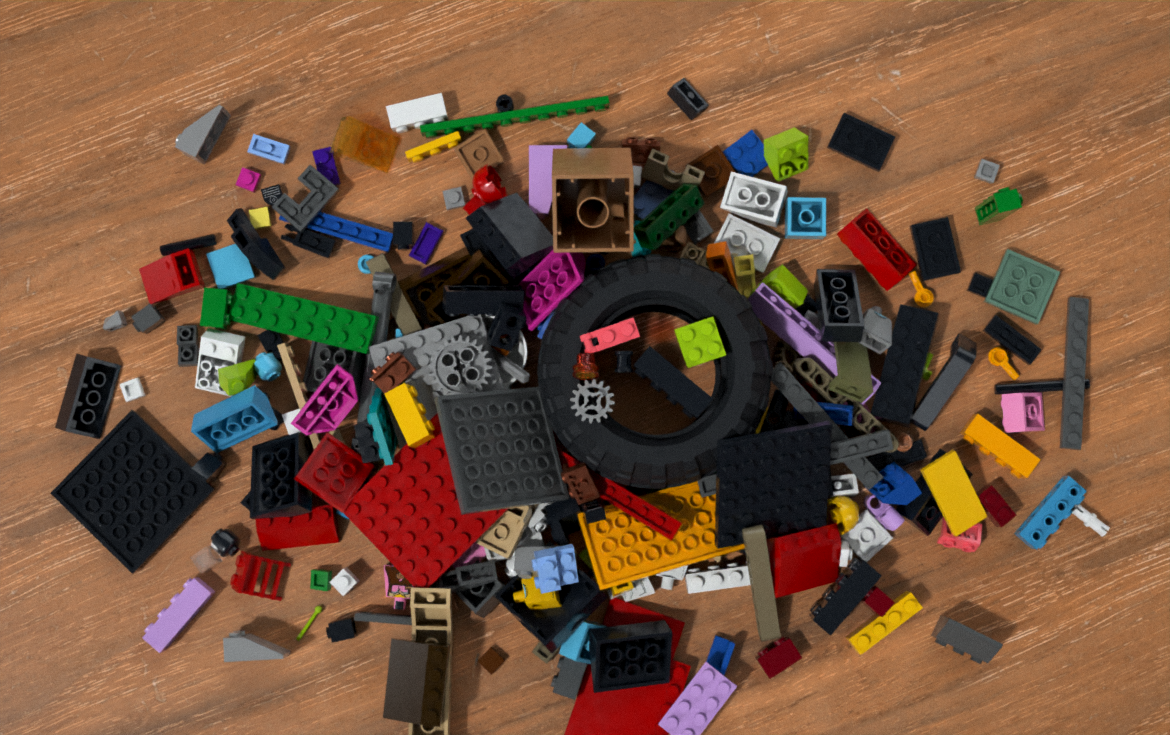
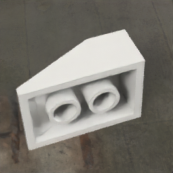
(754, 199)

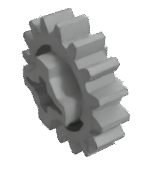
(585, 393)

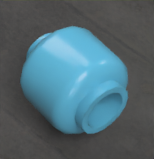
(267, 366)

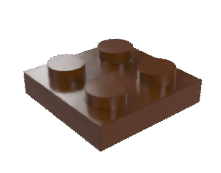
(716, 170)

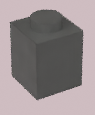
(147, 319)

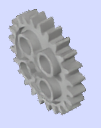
(478, 362)

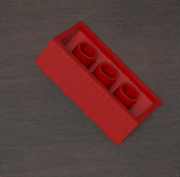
(876, 249)
(299, 531)

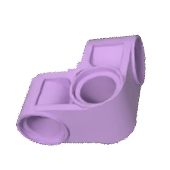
(884, 513)

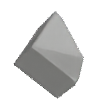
(115, 321)

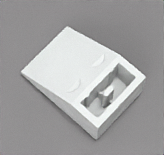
(217, 351)

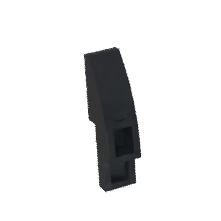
(256, 249)

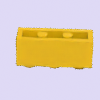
(410, 415)

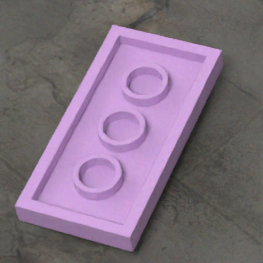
(698, 702)

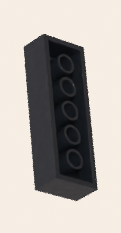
(905, 365)

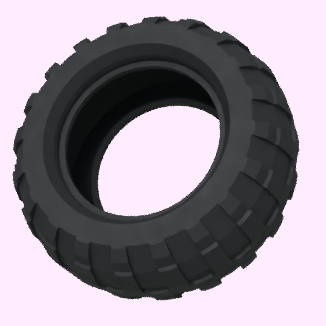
(670, 288)

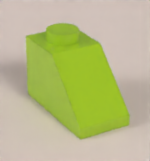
(237, 377)

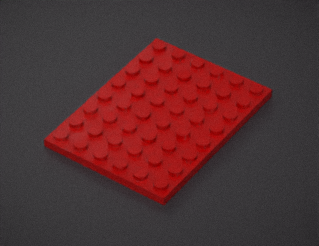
(415, 513)

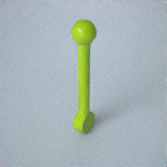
(318, 609)

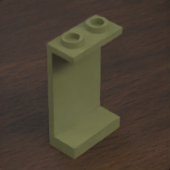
(853, 371)

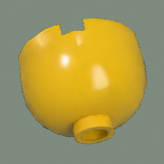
(843, 512)

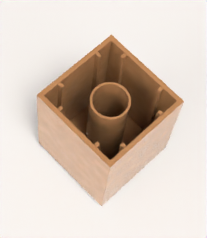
(592, 200)

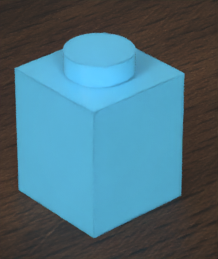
(581, 137)

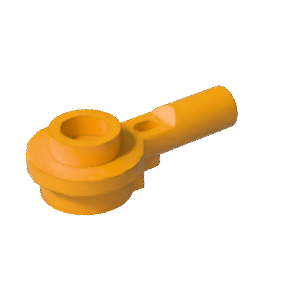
(922, 297)
(998, 357)

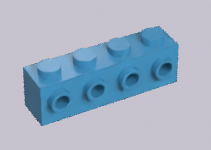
(1050, 512)

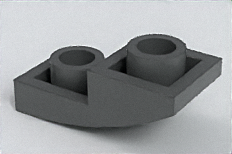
(187, 345)

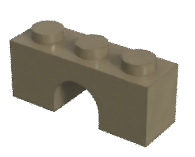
(657, 171)

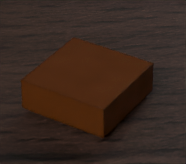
(491, 660)

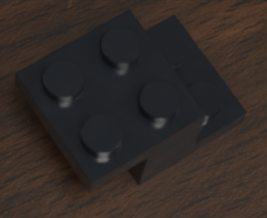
(563, 519)

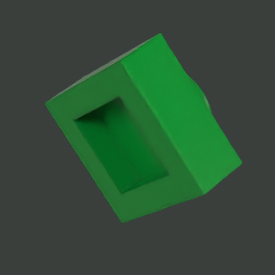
(321, 579)

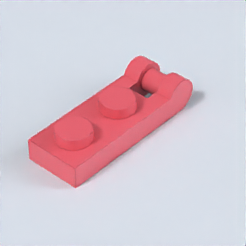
(610, 336)

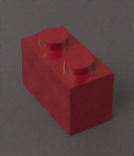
(995, 506)
(877, 601)
(778, 657)

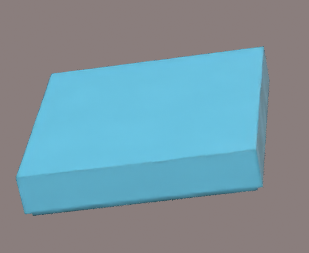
(230, 266)

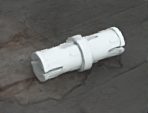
(1090, 520)

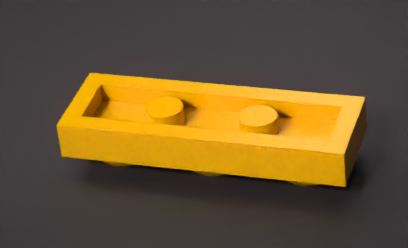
(434, 147)

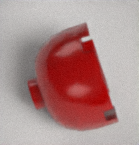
(487, 185)

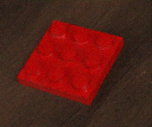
(334, 472)

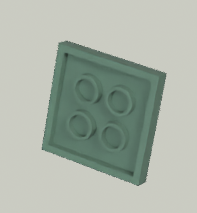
(1021, 286)

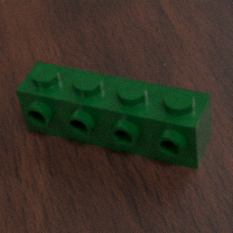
(668, 216)

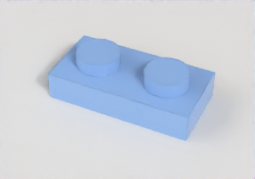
(269, 149)

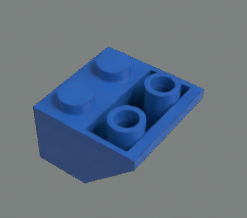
(896, 486)

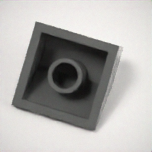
(482, 598)

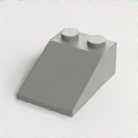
(201, 136)
(250, 647)

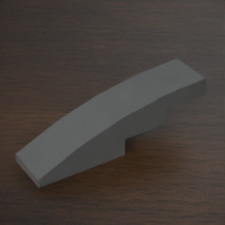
(467, 577)

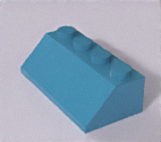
(234, 419)

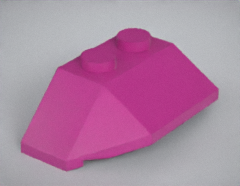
(328, 403)

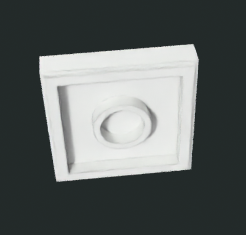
(867, 536)

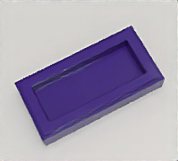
(426, 243)

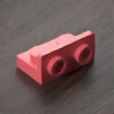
(967, 541)

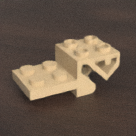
(507, 531)

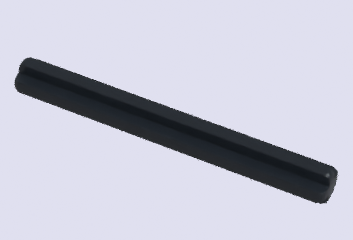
(1028, 387)

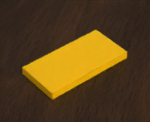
(953, 493)

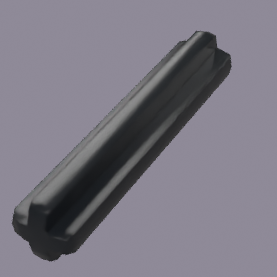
(192, 244)

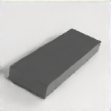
(383, 618)

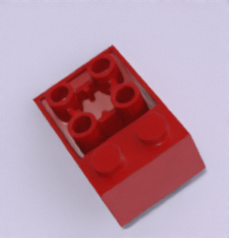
(172, 276)

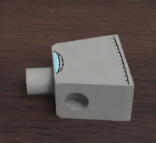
(877, 330)

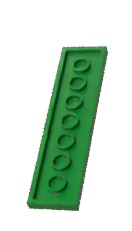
(303, 318)

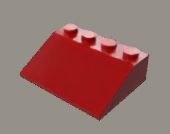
(804, 559)

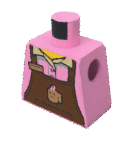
(396, 586)

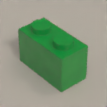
(216, 308)

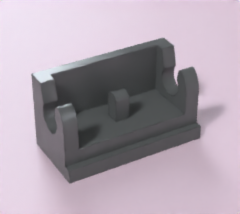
(698, 228)

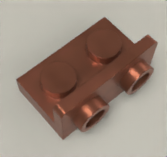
(640, 149)
(393, 372)
(580, 483)

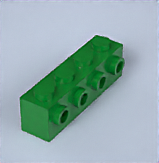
(998, 206)

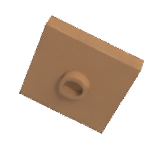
(478, 152)

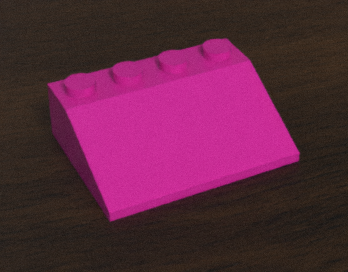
(551, 283)

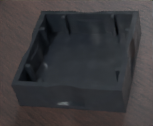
(556, 624)

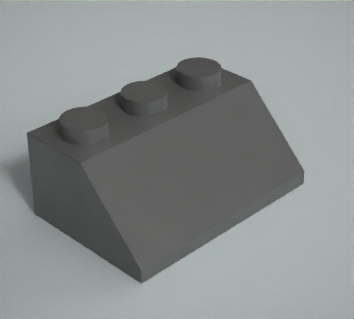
(965, 640)

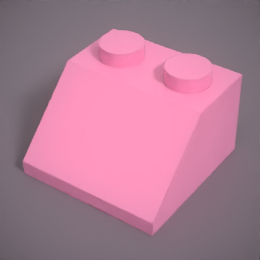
(1022, 412)

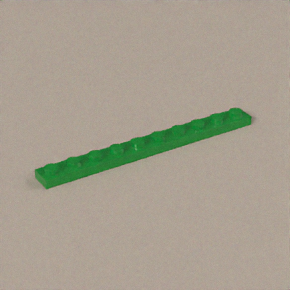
(507, 118)

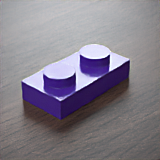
(326, 165)

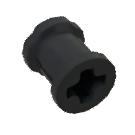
(504, 98)
(624, 361)

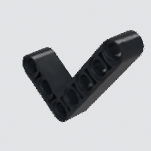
(961, 358)

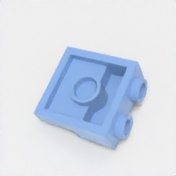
(554, 568)

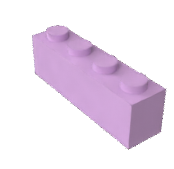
(178, 615)

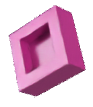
(248, 180)

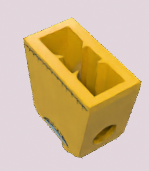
(534, 598)

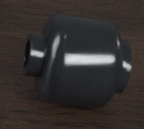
(225, 542)

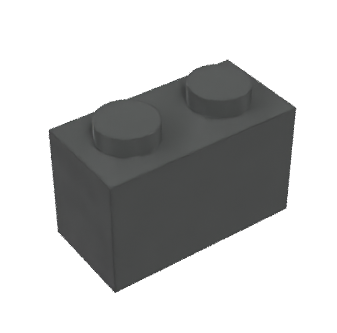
(569, 677)

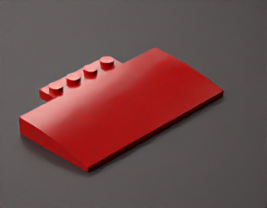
(631, 709)

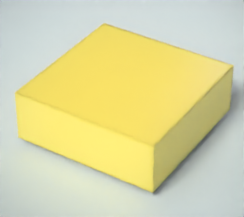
(260, 218)

